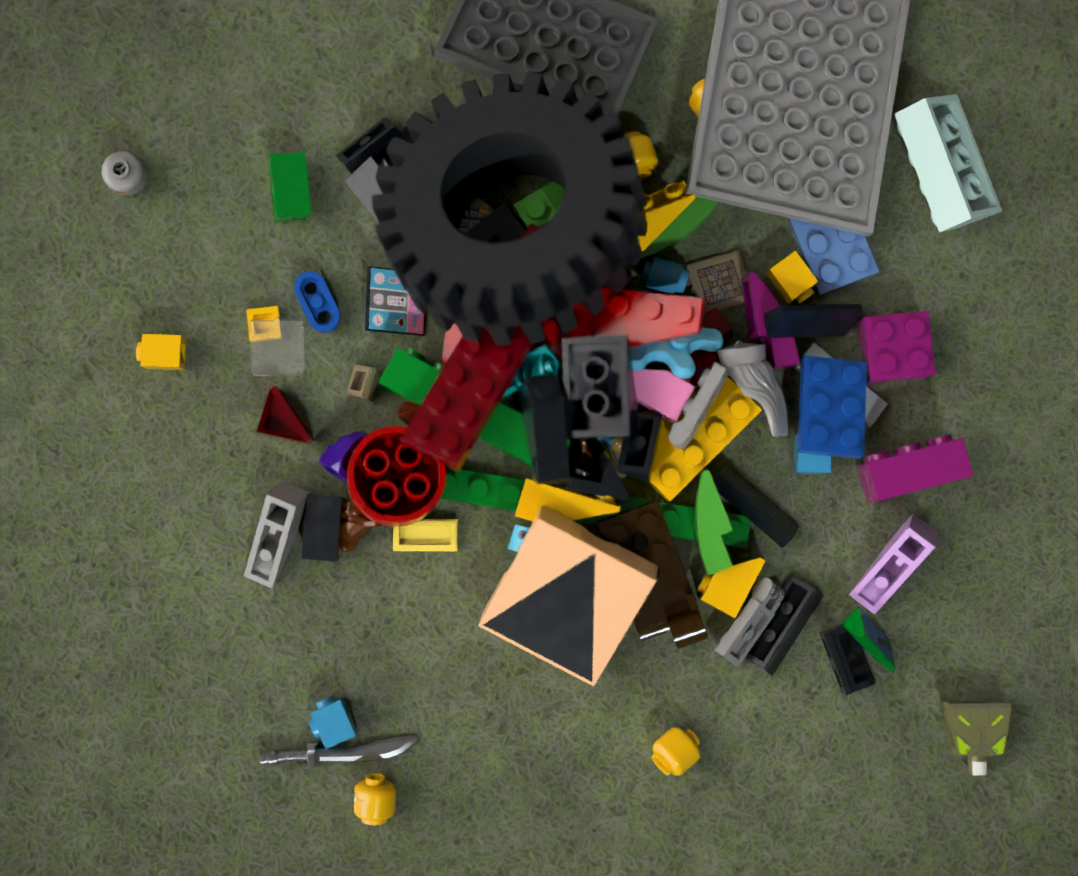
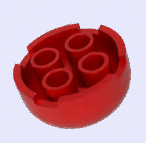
(385, 458)

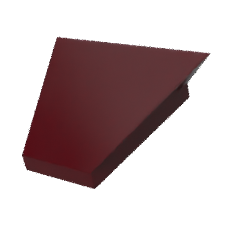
(281, 420)

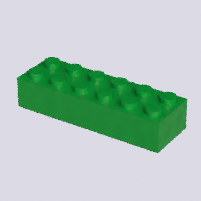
(413, 378)

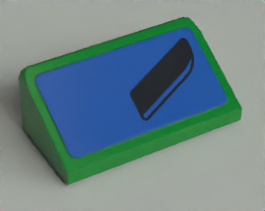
(870, 638)

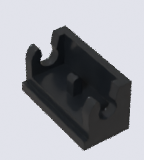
(322, 527)
(847, 660)

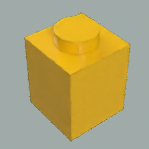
(793, 278)
(162, 352)

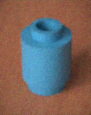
(664, 275)

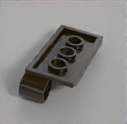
(670, 601)

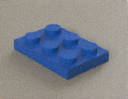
(832, 407)

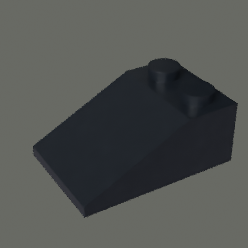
(599, 387)

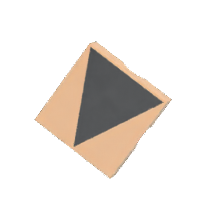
(568, 596)

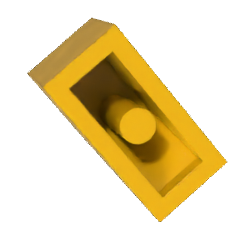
(730, 587)

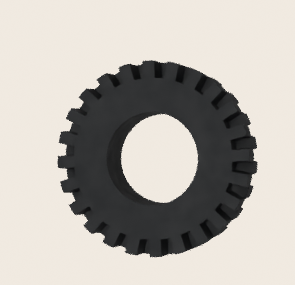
(499, 139)

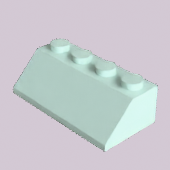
(947, 162)

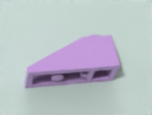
(895, 563)

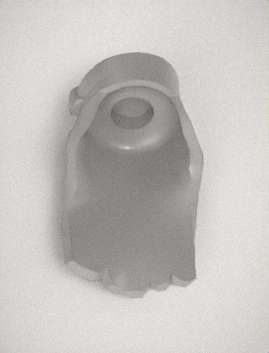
(757, 380)

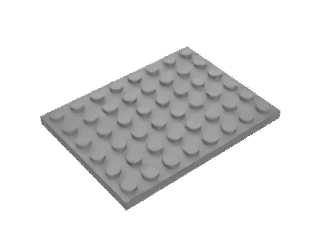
(799, 108)

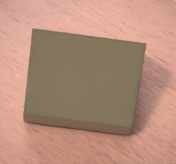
(364, 382)

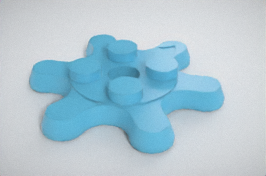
(677, 351)

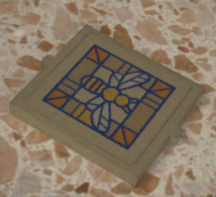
(718, 280)

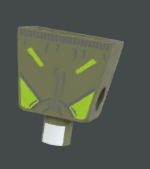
(977, 731)

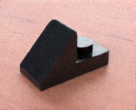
(599, 480)

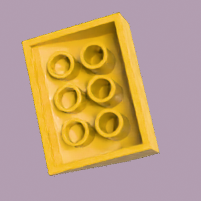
(723, 422)

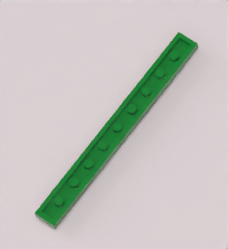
(506, 492)

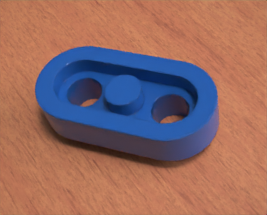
(318, 302)

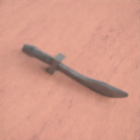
(373, 751)

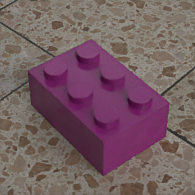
(914, 468)

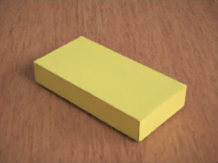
(427, 536)

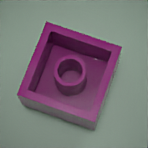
(897, 347)

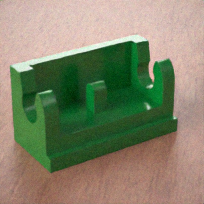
(289, 186)

